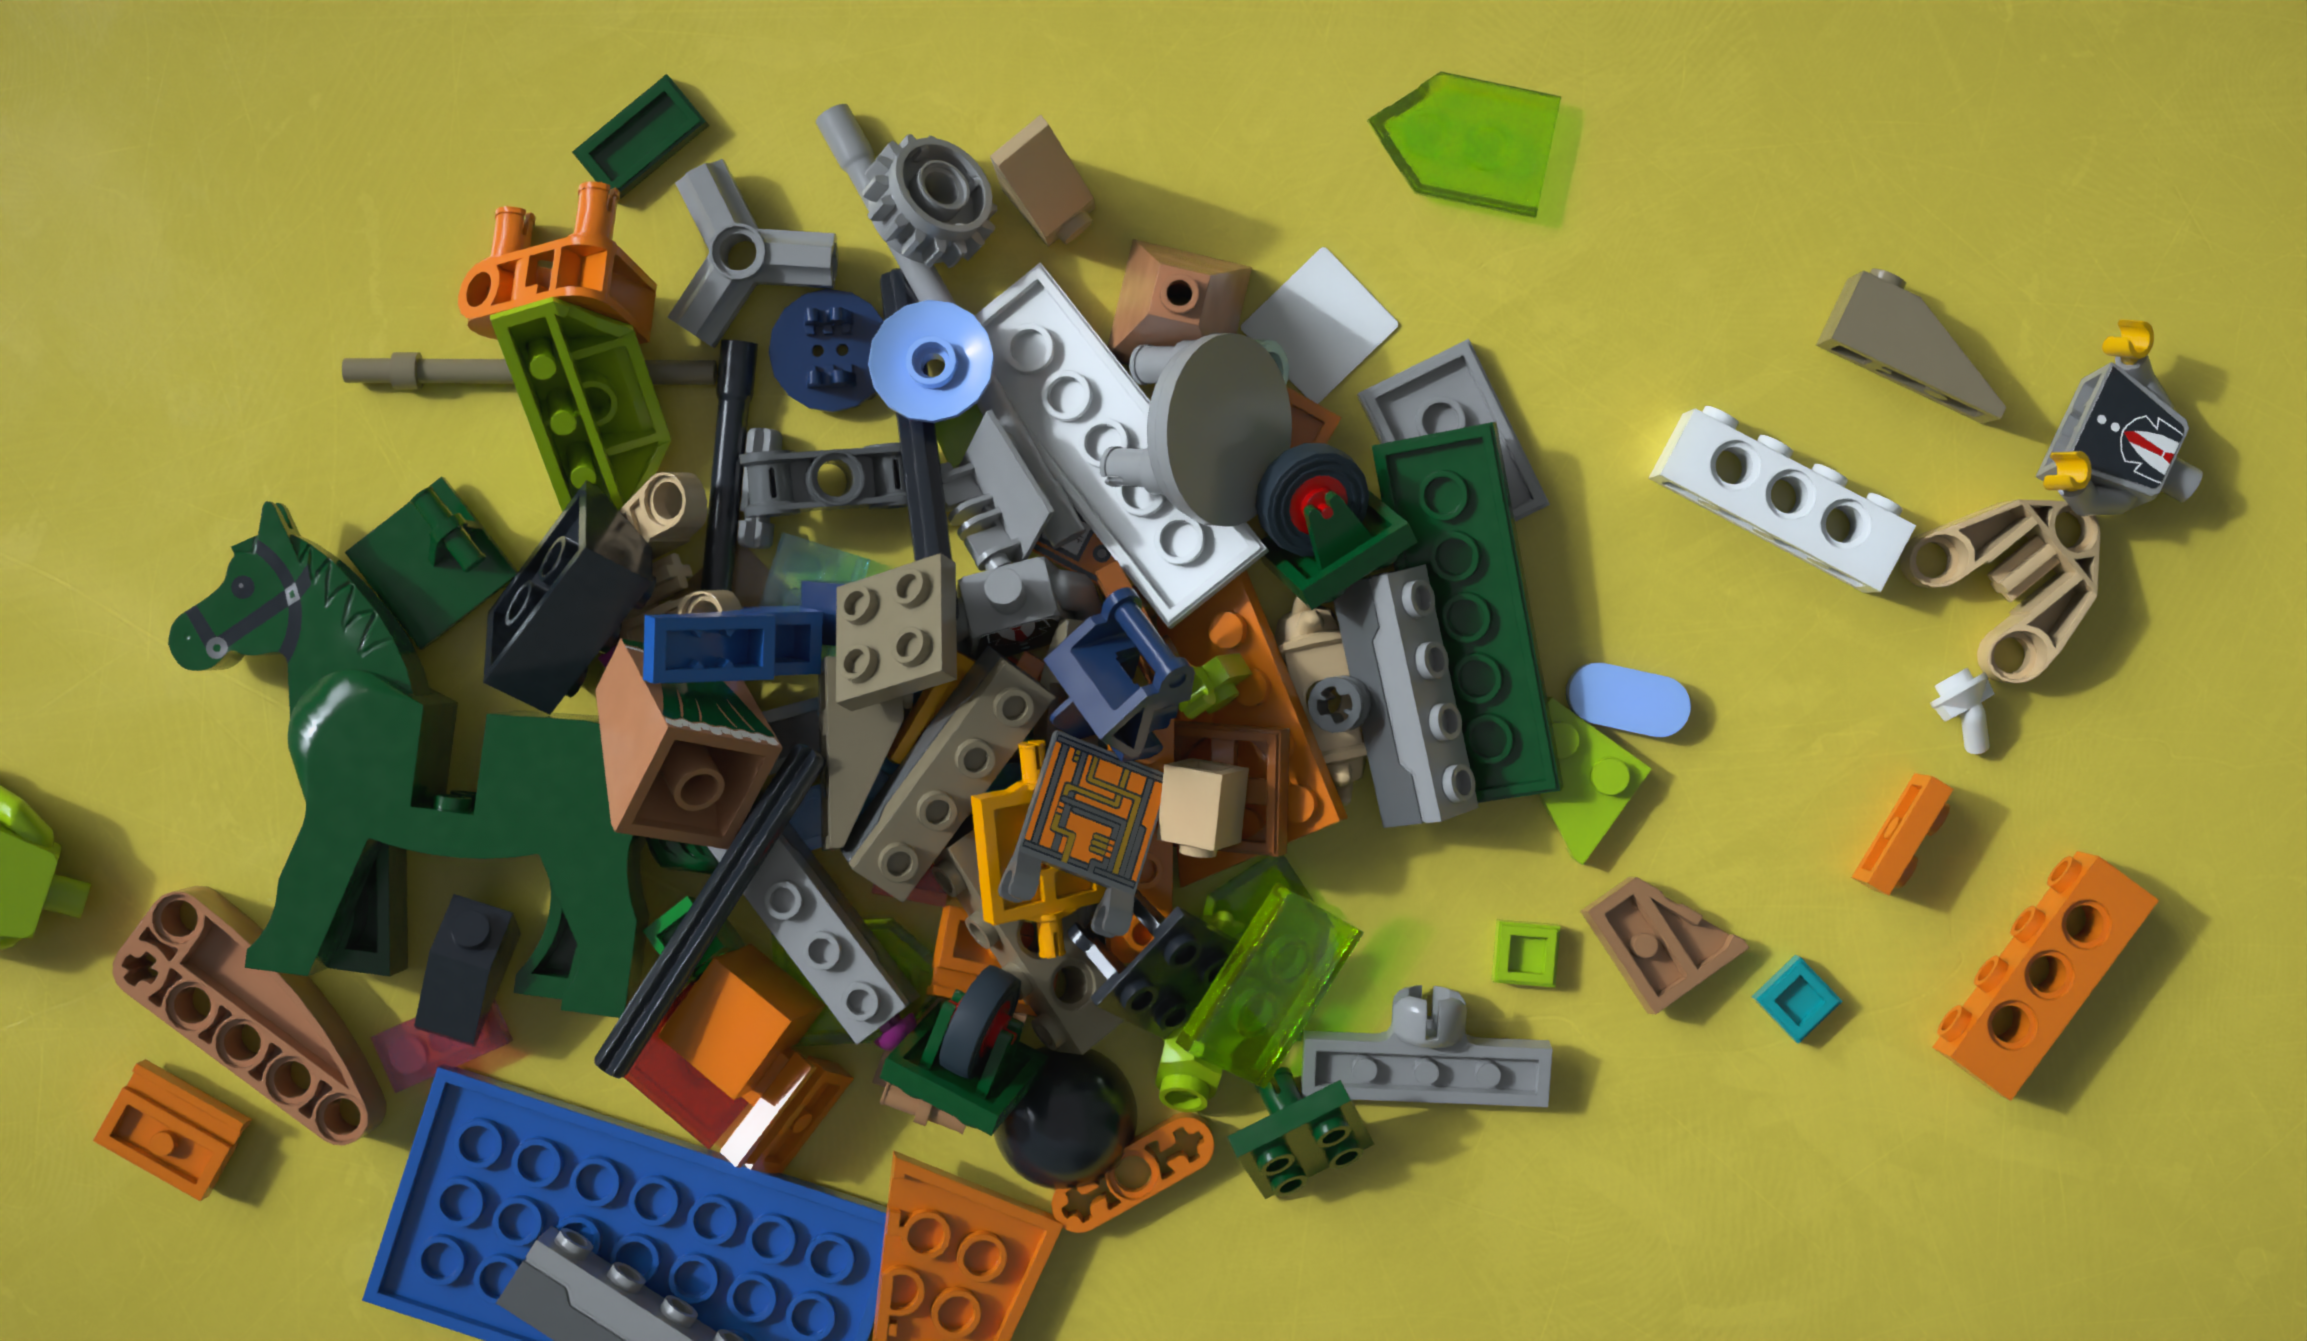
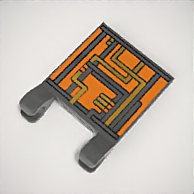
(1091, 822)

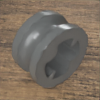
(1335, 721)

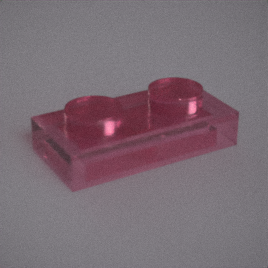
(414, 1054)

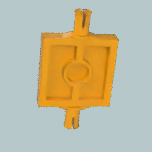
(997, 827)

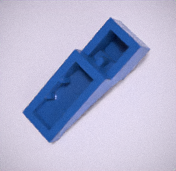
(732, 644)

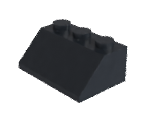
(567, 602)

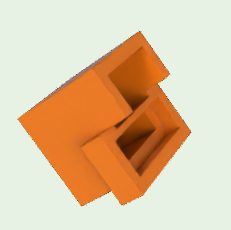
(741, 1022)

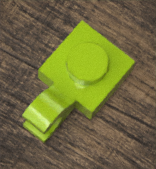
(1215, 684)

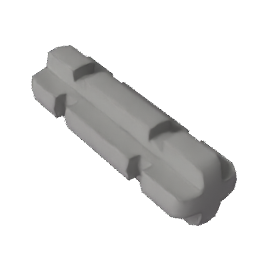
(757, 531)

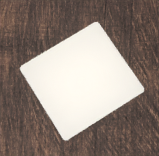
(1322, 323)

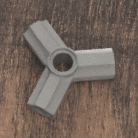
(725, 220)

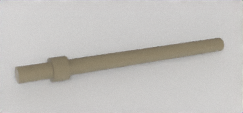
(410, 371)

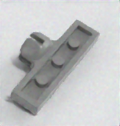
(1428, 1058)

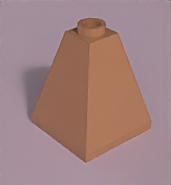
(1161, 272)

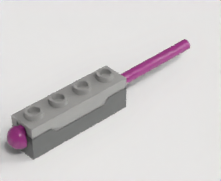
(828, 939)

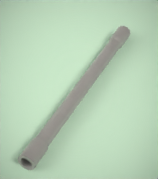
(855, 157)

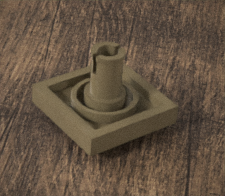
(896, 633)

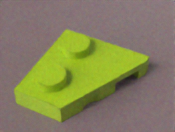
(1596, 782)

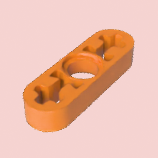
(1180, 1162)

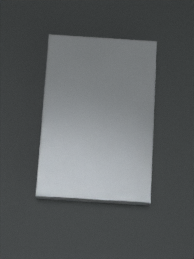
(1449, 395)

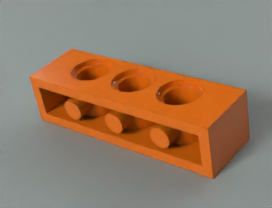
(2077, 963)

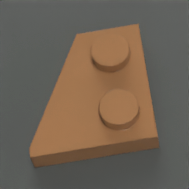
(1658, 943)

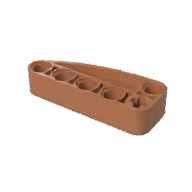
(282, 1007)

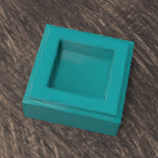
(1796, 999)

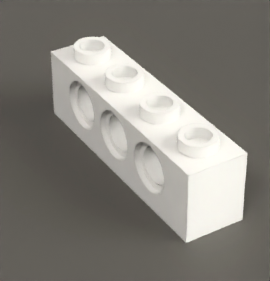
(1875, 531)

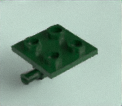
(432, 563)

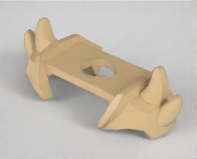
(1312, 652)

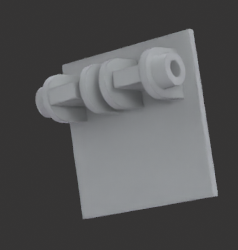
(995, 498)

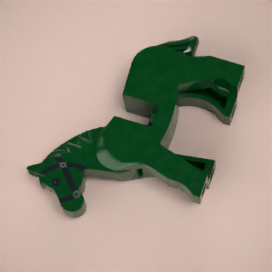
(375, 782)

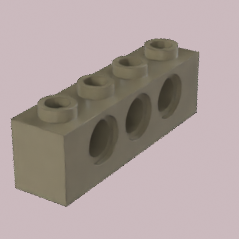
(1062, 1024)

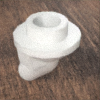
(1964, 697)

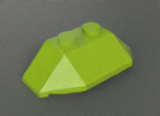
(584, 397)

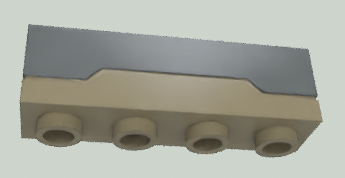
(943, 769)

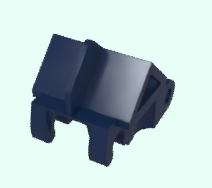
(1098, 672)

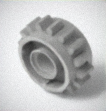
(929, 200)

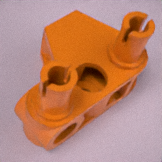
(585, 269)

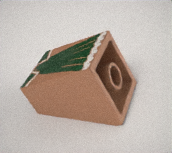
(680, 754)

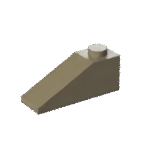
(1904, 342)
(854, 752)

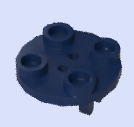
(825, 320)

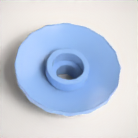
(927, 333)

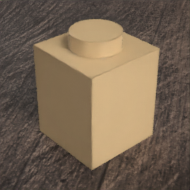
(1202, 806)

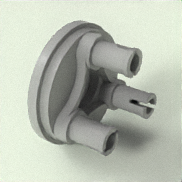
(1210, 426)

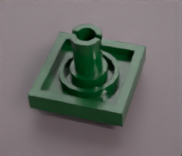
(1299, 1136)

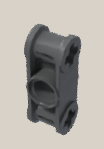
(871, 473)

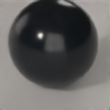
(1070, 1122)

